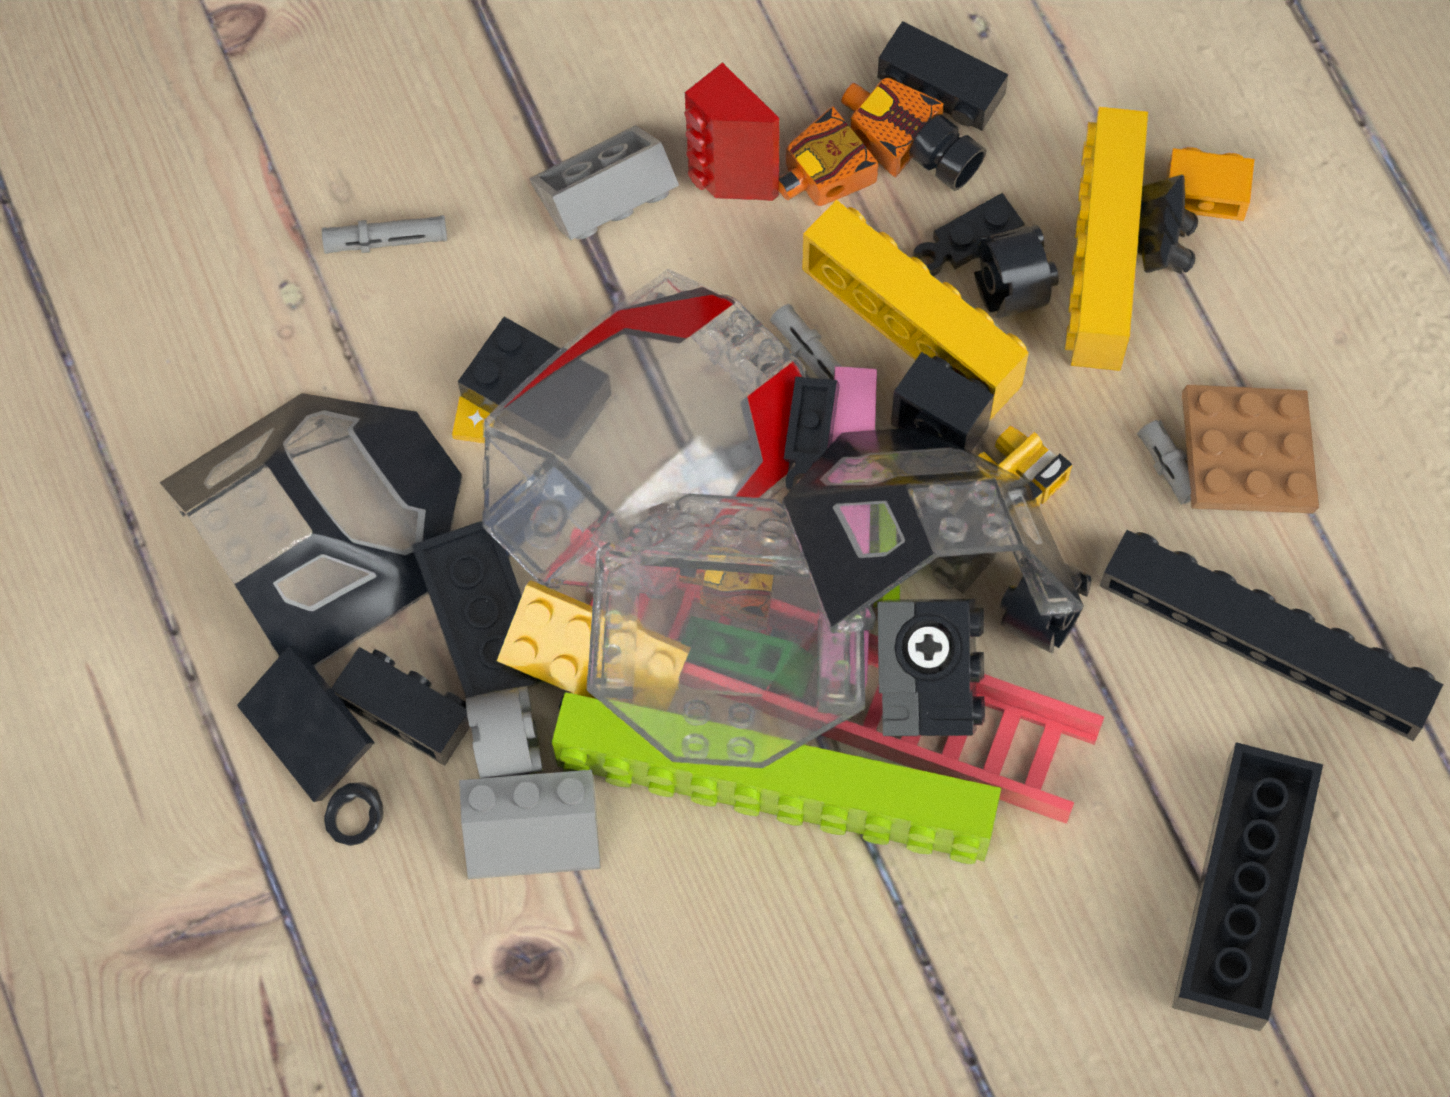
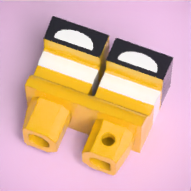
(1032, 462)

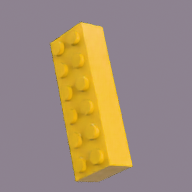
(1106, 239)
(909, 303)

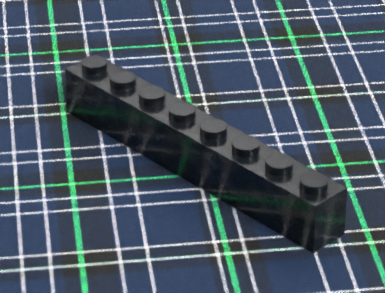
(1271, 634)

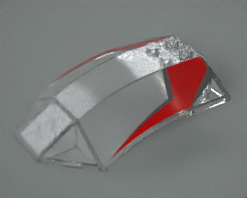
(629, 417)

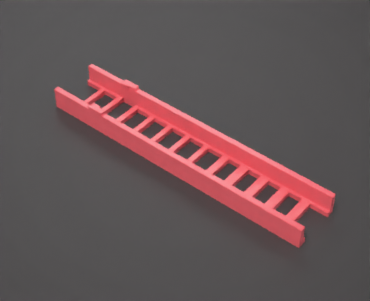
(1015, 704)

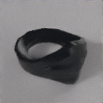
(348, 794)

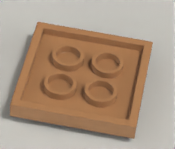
(1249, 449)

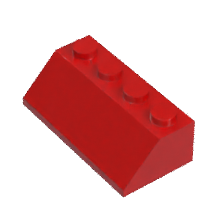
(731, 139)

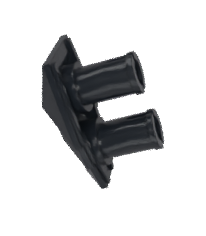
(1161, 224)

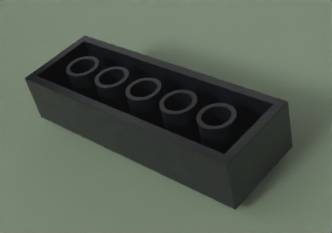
(1248, 887)

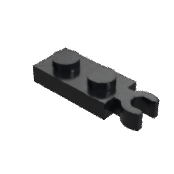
(957, 237)
(809, 424)

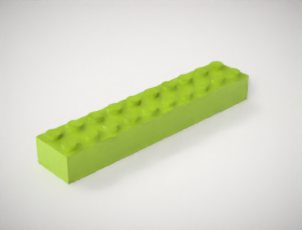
(805, 785)

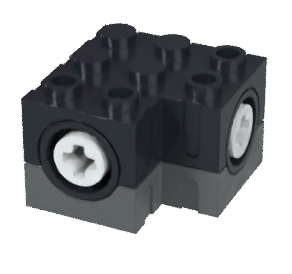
(930, 666)

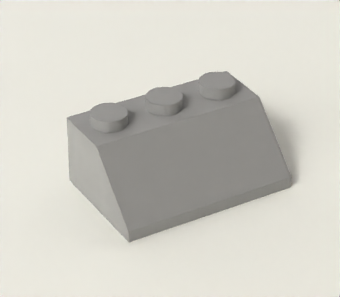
(605, 182)
(529, 824)

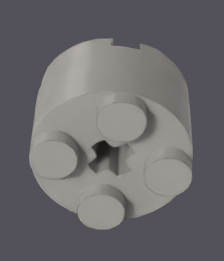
(504, 733)

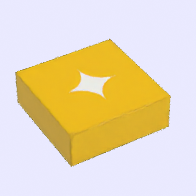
(469, 422)

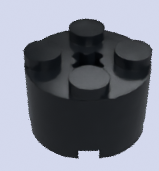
(1014, 271)
(1040, 630)

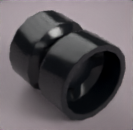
(944, 149)

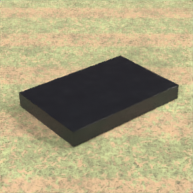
(305, 723)

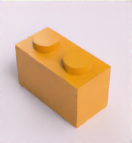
(1214, 182)

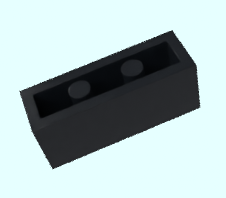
(933, 67)
(403, 704)

